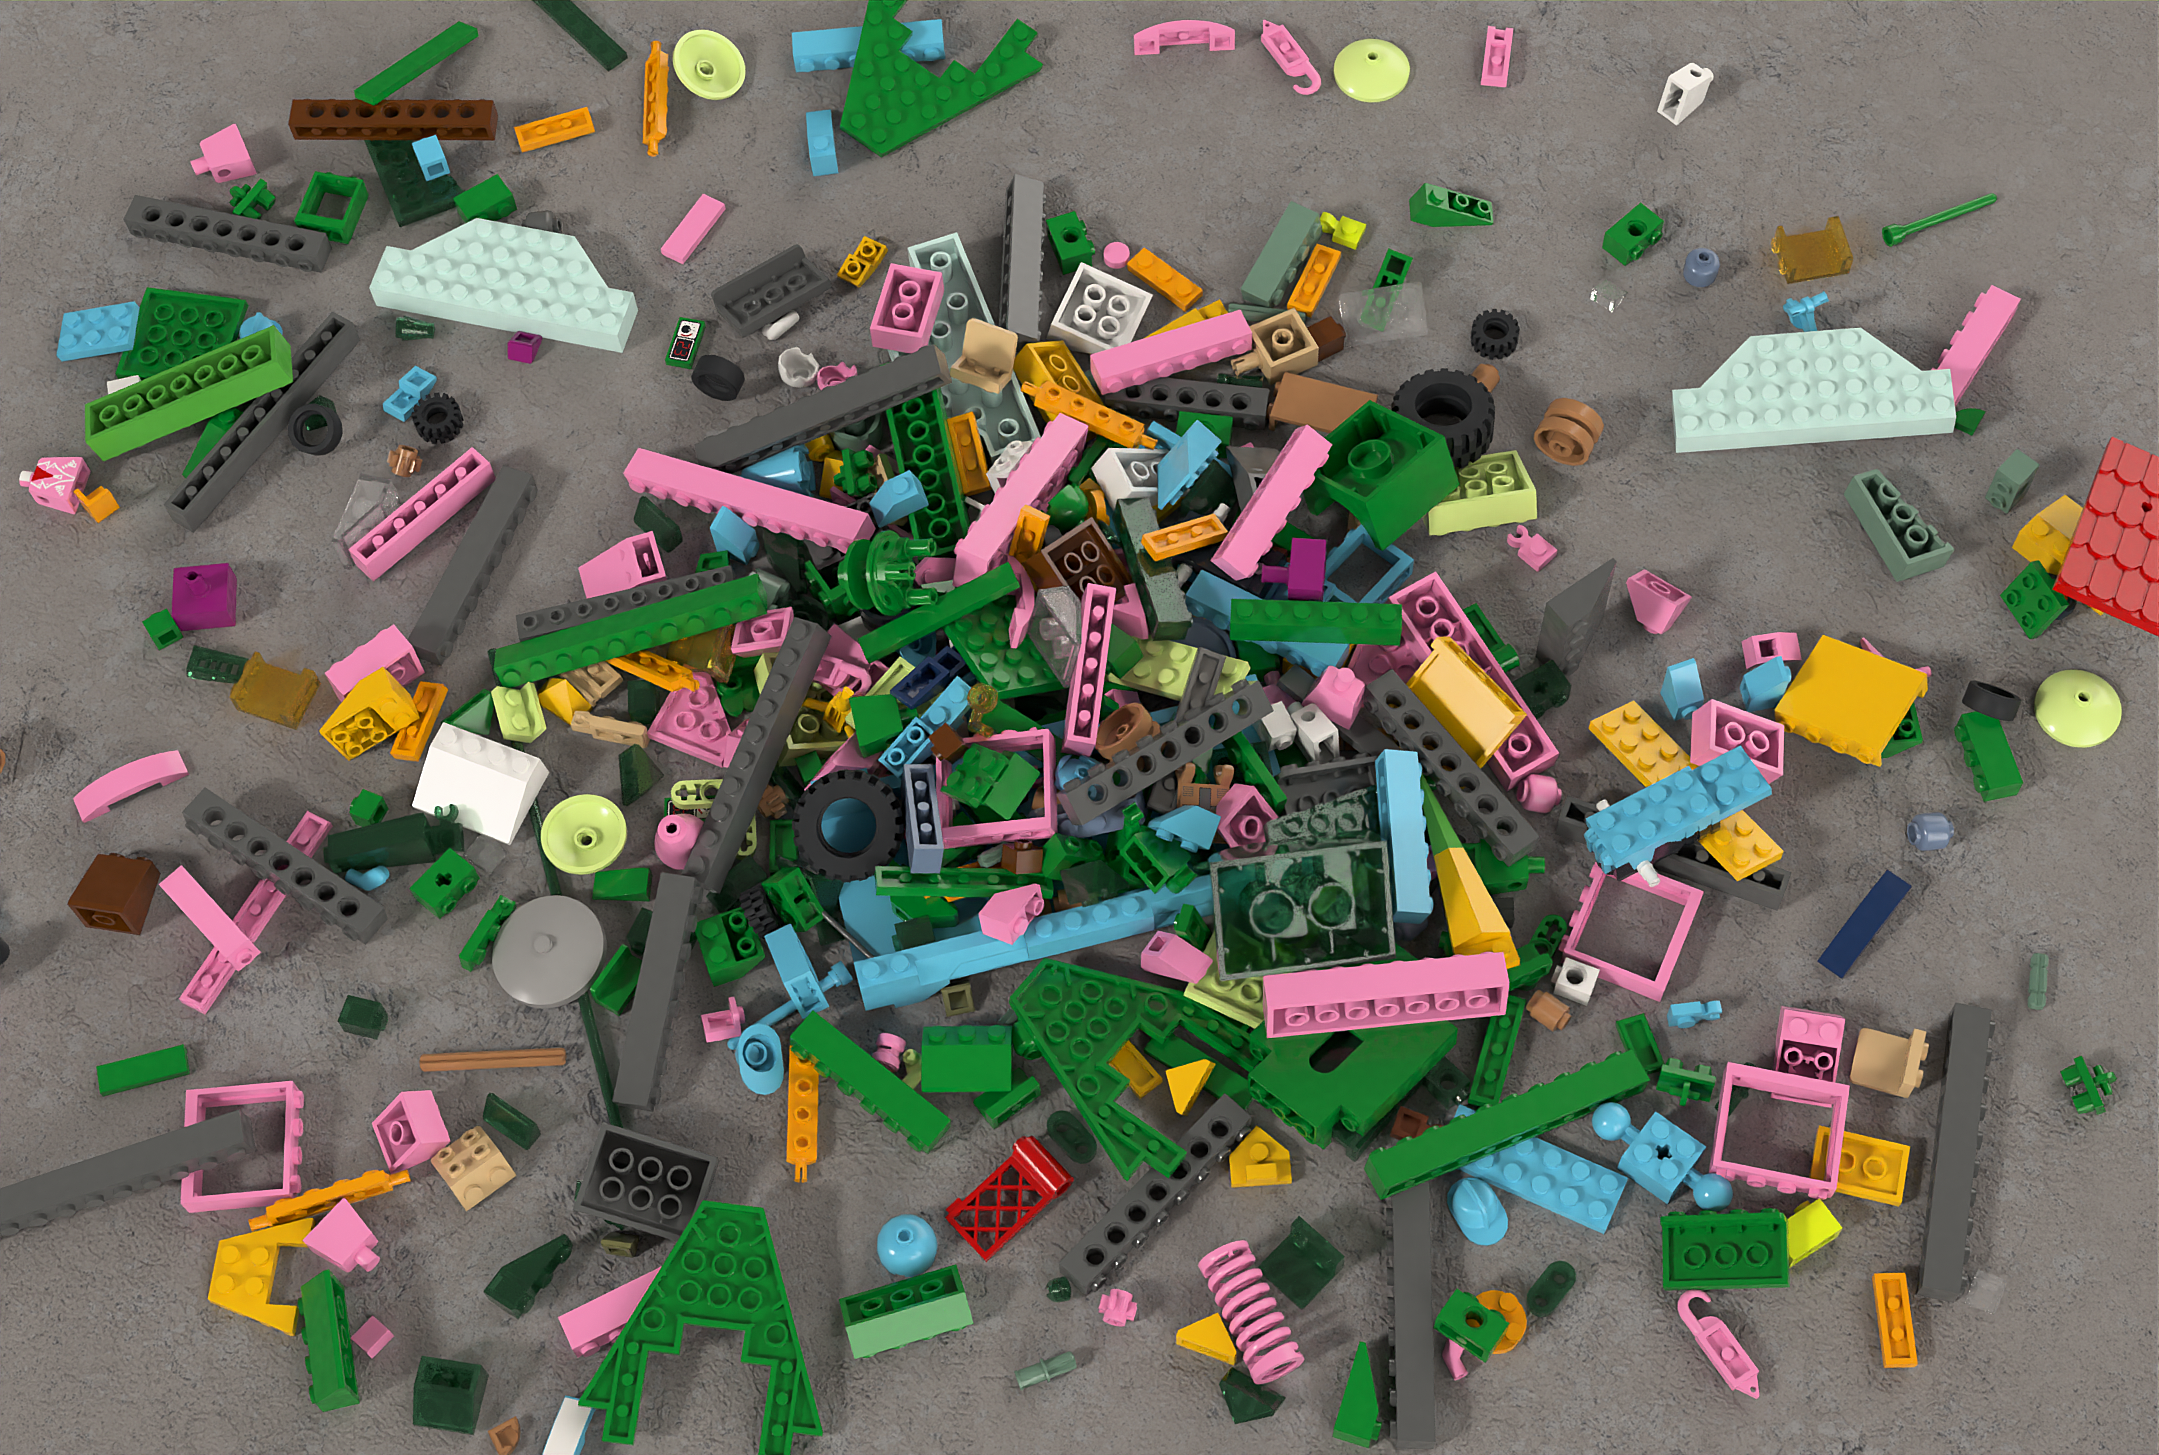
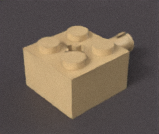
(1279, 347)

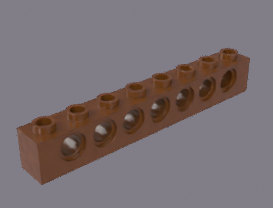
(393, 119)

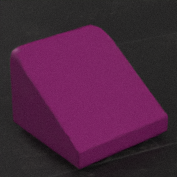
(523, 347)

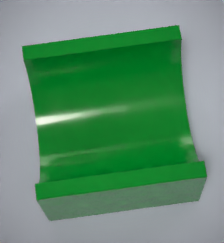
(1383, 472)

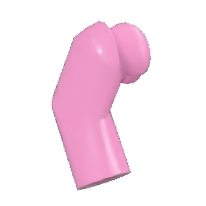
(1451, 1357)

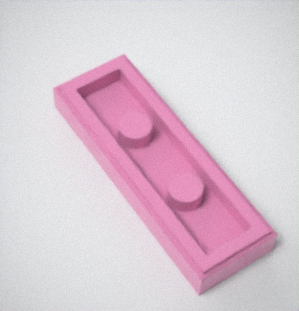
(693, 229)

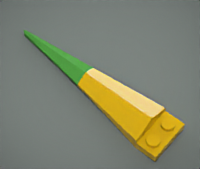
(1469, 910)

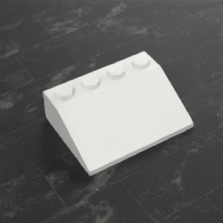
(483, 779)

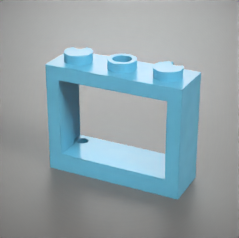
(1388, 584)

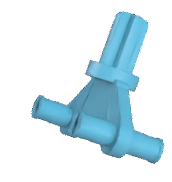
(1802, 313)

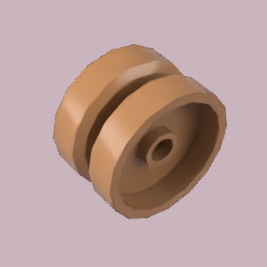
(1568, 431)
(1123, 729)

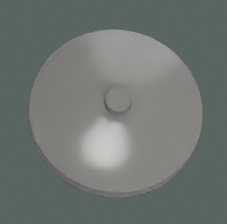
(549, 952)

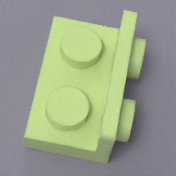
(519, 713)

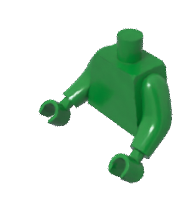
(1153, 858)

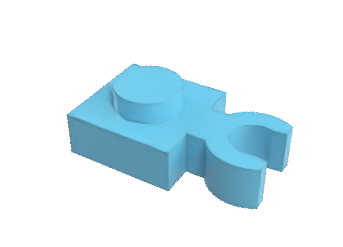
(1688, 1014)

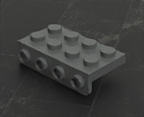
(769, 291)
(1324, 782)

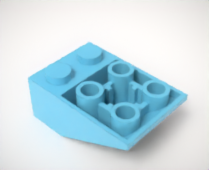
(1185, 463)

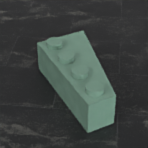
(1282, 256)
(1895, 527)

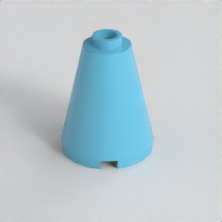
(786, 471)

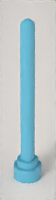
(837, 976)

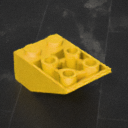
(369, 714)

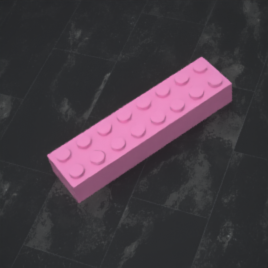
(1034, 483)
(1432, 613)
(1385, 994)

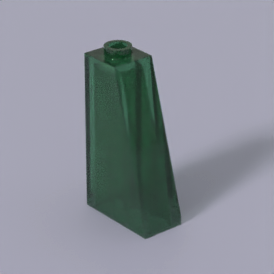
(386, 844)

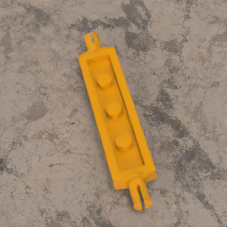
(655, 98)
(1098, 417)
(656, 670)
(802, 1115)
(322, 1200)

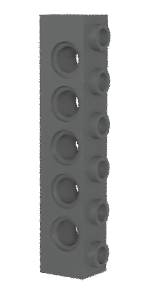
(1199, 395)

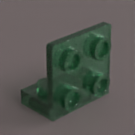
(1302, 1264)

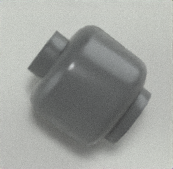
(544, 221)

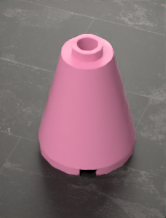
(676, 839)

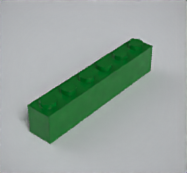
(1315, 622)
(869, 1082)

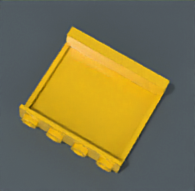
(1849, 699)
(1464, 701)

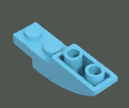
(913, 743)

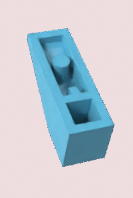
(821, 142)

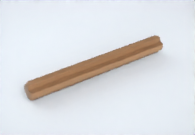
(493, 1059)

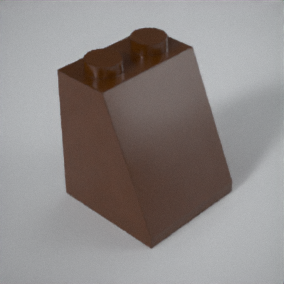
(115, 893)

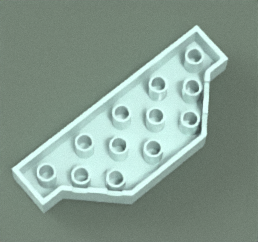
(508, 282)
(1812, 392)
(999, 416)

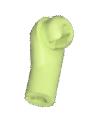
(913, 1067)

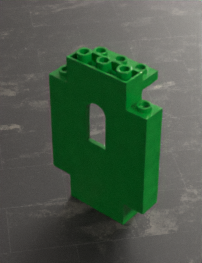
(1360, 1088)

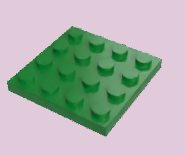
(178, 329)

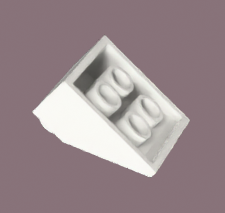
(1098, 312)

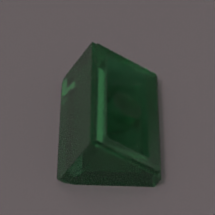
(651, 518)
(791, 787)
(510, 1122)

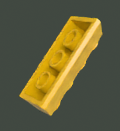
(1057, 365)

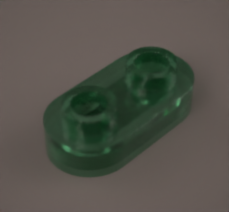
(1072, 1138)
(1549, 1289)

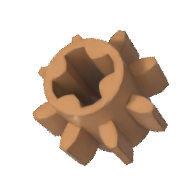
(404, 461)
(773, 802)

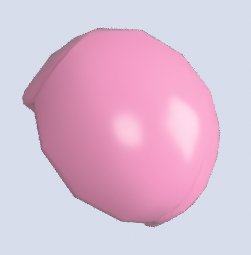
(834, 375)

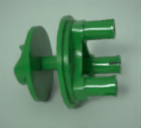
(883, 573)

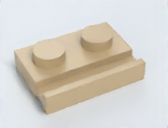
(593, 681)

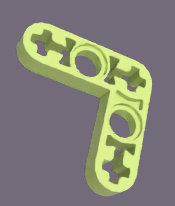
(704, 803)

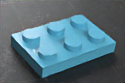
(98, 331)

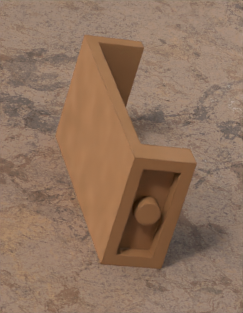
(1314, 403)

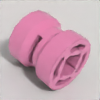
(889, 1050)

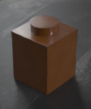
(1328, 337)

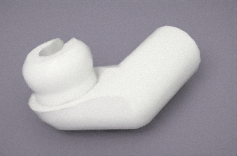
(775, 330)

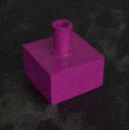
(1305, 572)
(204, 597)

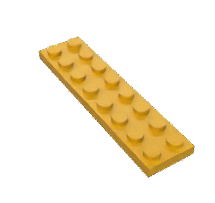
(1654, 756)

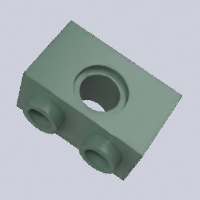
(2012, 481)

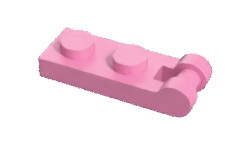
(1497, 57)

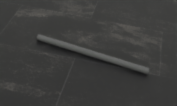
(848, 936)

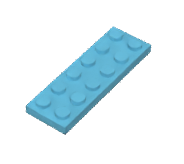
(1552, 1179)

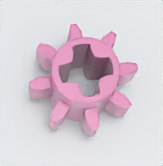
(1117, 1307)

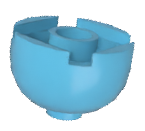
(907, 1245)

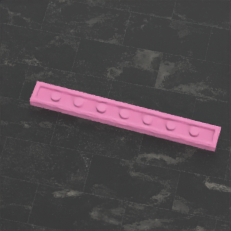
(251, 918)

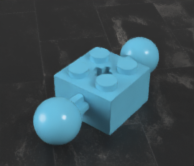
(1677, 1167)

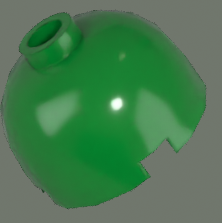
(1068, 508)

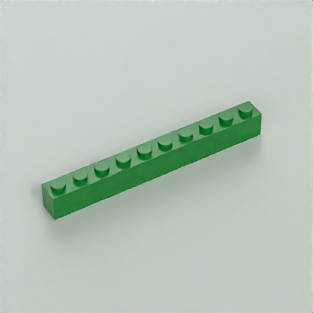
(631, 631)
(1505, 1124)

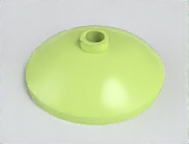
(715, 57)
(1371, 70)
(2069, 718)
(581, 820)

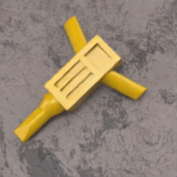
(835, 710)

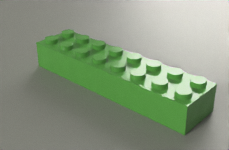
(188, 393)

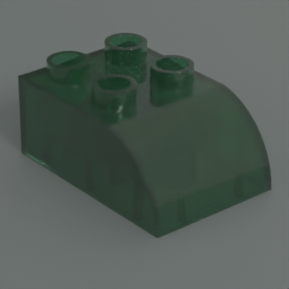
(1302, 904)

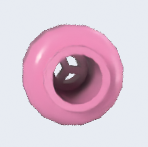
(1538, 793)

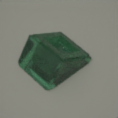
(318, 421)

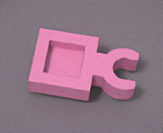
(1533, 550)

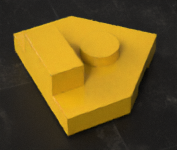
(1259, 1161)

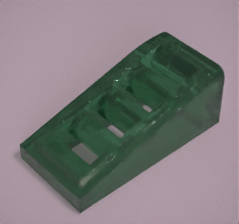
(205, 673)

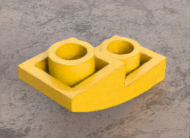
(864, 261)

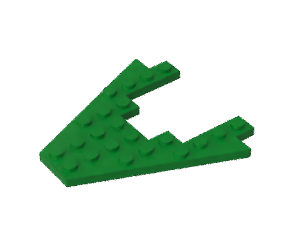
(900, 100)
(1086, 1019)
(721, 1279)

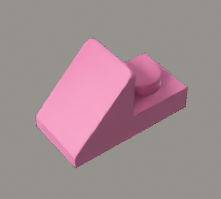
(1130, 614)

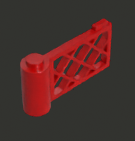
(1038, 1169)

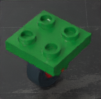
(2034, 601)

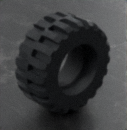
(1454, 395)
(809, 816)

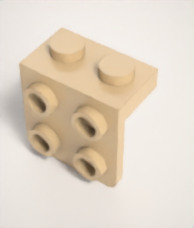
(986, 356)
(1889, 1061)
(473, 1167)

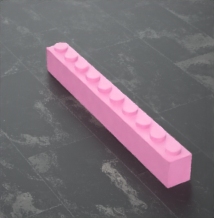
(748, 499)

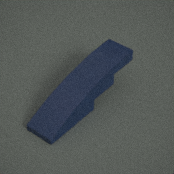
(930, 678)
(1864, 924)

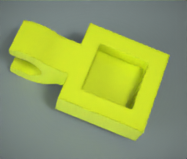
(1345, 232)

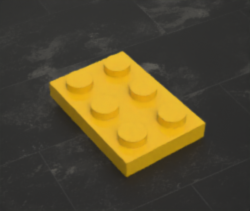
(1867, 1166)

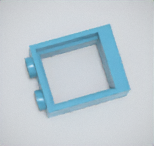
(796, 971)

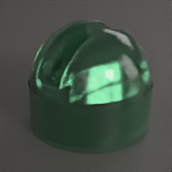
(1059, 1289)

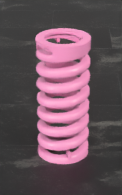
(1260, 1367)

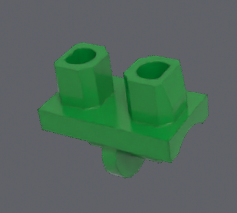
(247, 202)
(852, 473)
(1685, 1083)
(2089, 1100)

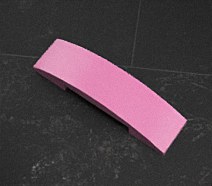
(1184, 32)
(1024, 603)
(128, 780)

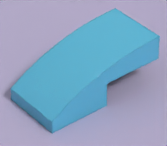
(411, 388)

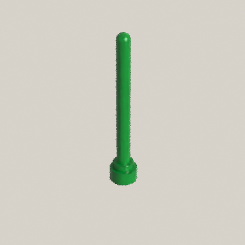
(1894, 233)

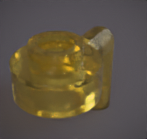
(985, 705)

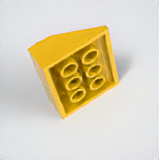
(2049, 535)

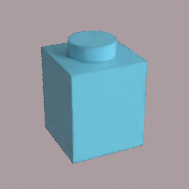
(431, 157)

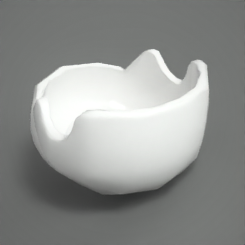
(797, 368)

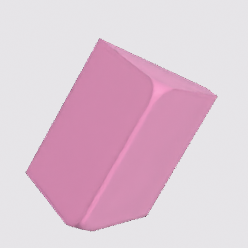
(372, 1337)

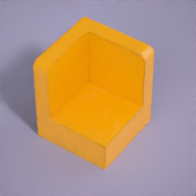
(98, 503)

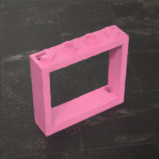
(1006, 830)
(1667, 888)
(1792, 1086)
(195, 1111)

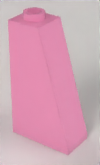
(209, 918)

